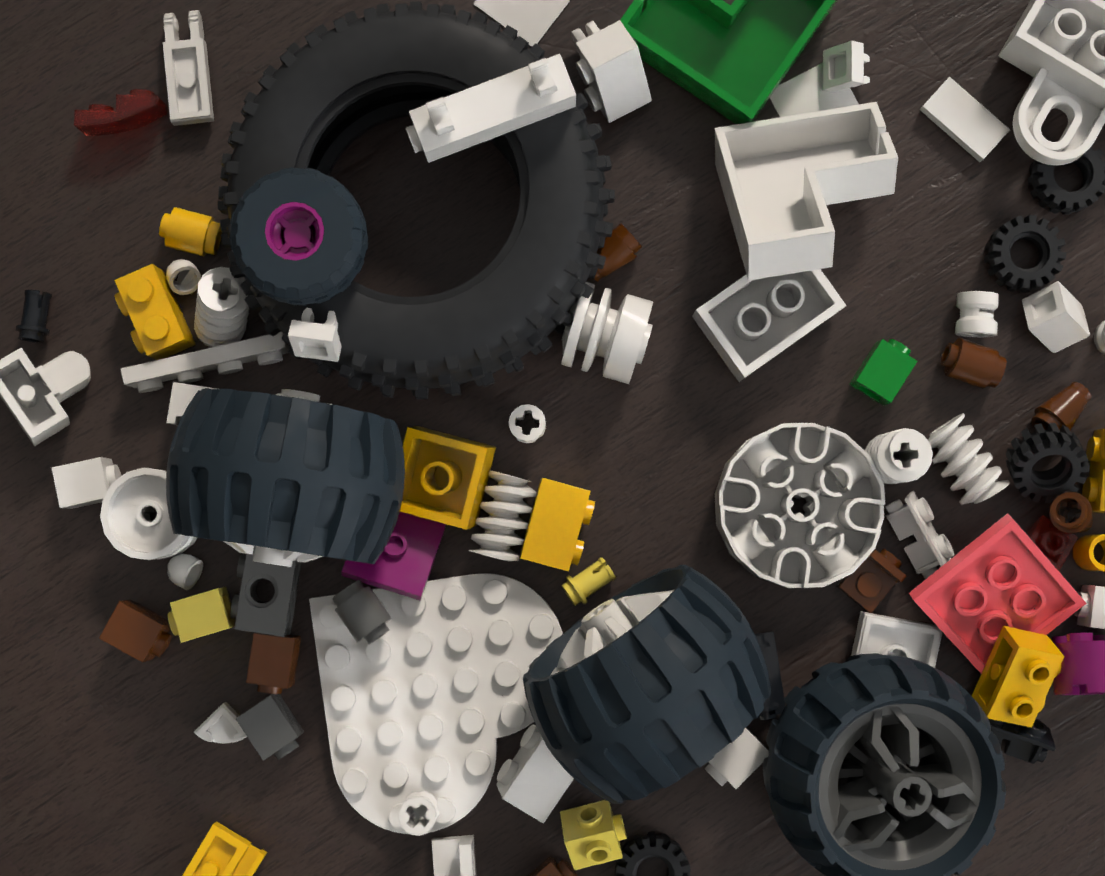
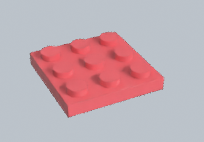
(994, 585)

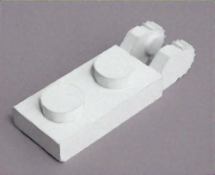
(187, 72)

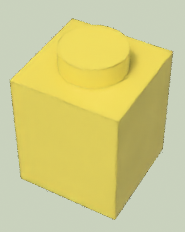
(201, 614)

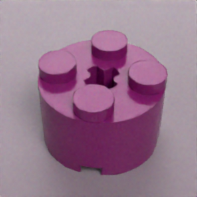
(1082, 666)

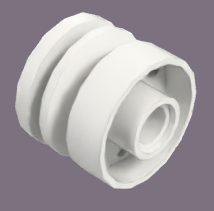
(609, 333)

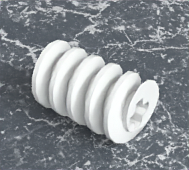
(220, 308)
(913, 450)
(965, 462)
(503, 517)

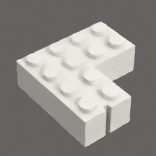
(788, 170)

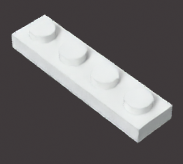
(190, 366)

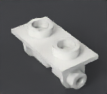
(916, 519)

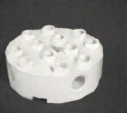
(840, 513)

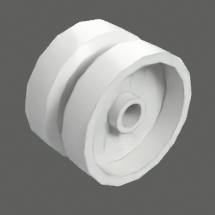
(127, 517)

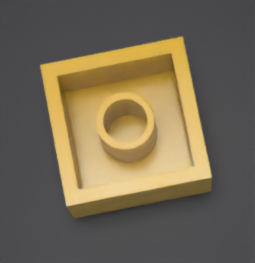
(444, 476)

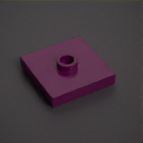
(405, 559)

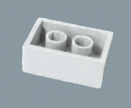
(766, 316)

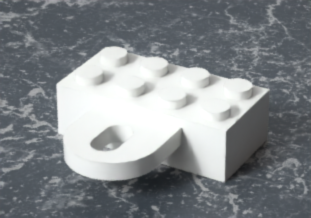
(1065, 53)

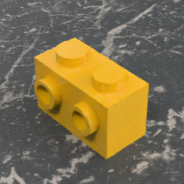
(154, 313)
(556, 525)
(1018, 676)

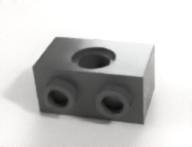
(261, 616)

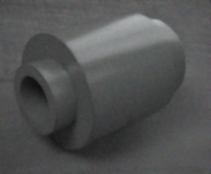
(362, 612)

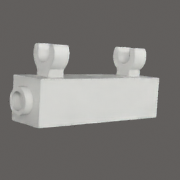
(491, 108)

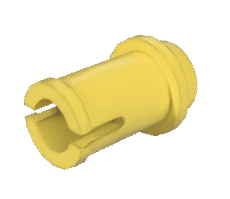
(588, 581)

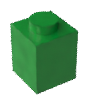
(884, 371)

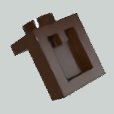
(873, 579)

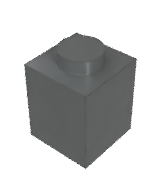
(271, 727)

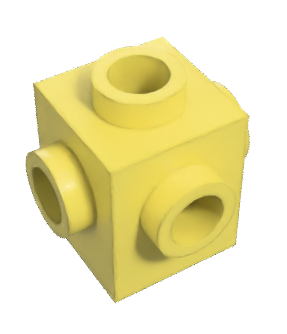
(592, 834)

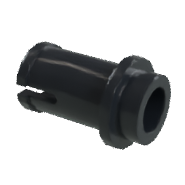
(34, 317)

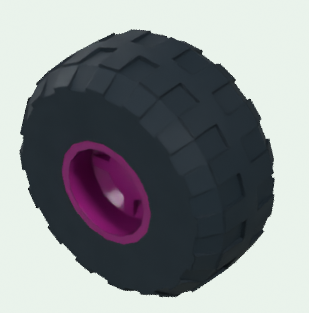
(299, 236)

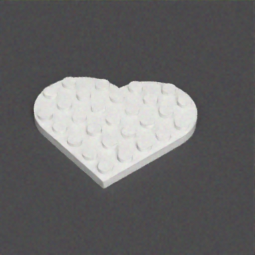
(429, 692)

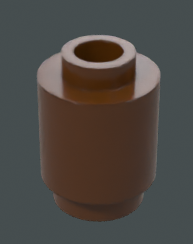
(973, 363)

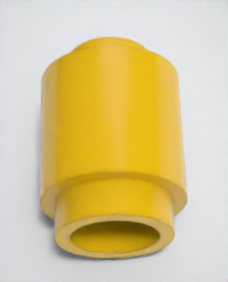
(190, 232)

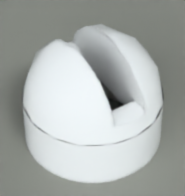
(187, 279)
(184, 570)

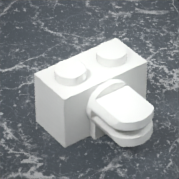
(611, 69)
(37, 392)

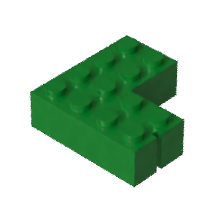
(725, 51)

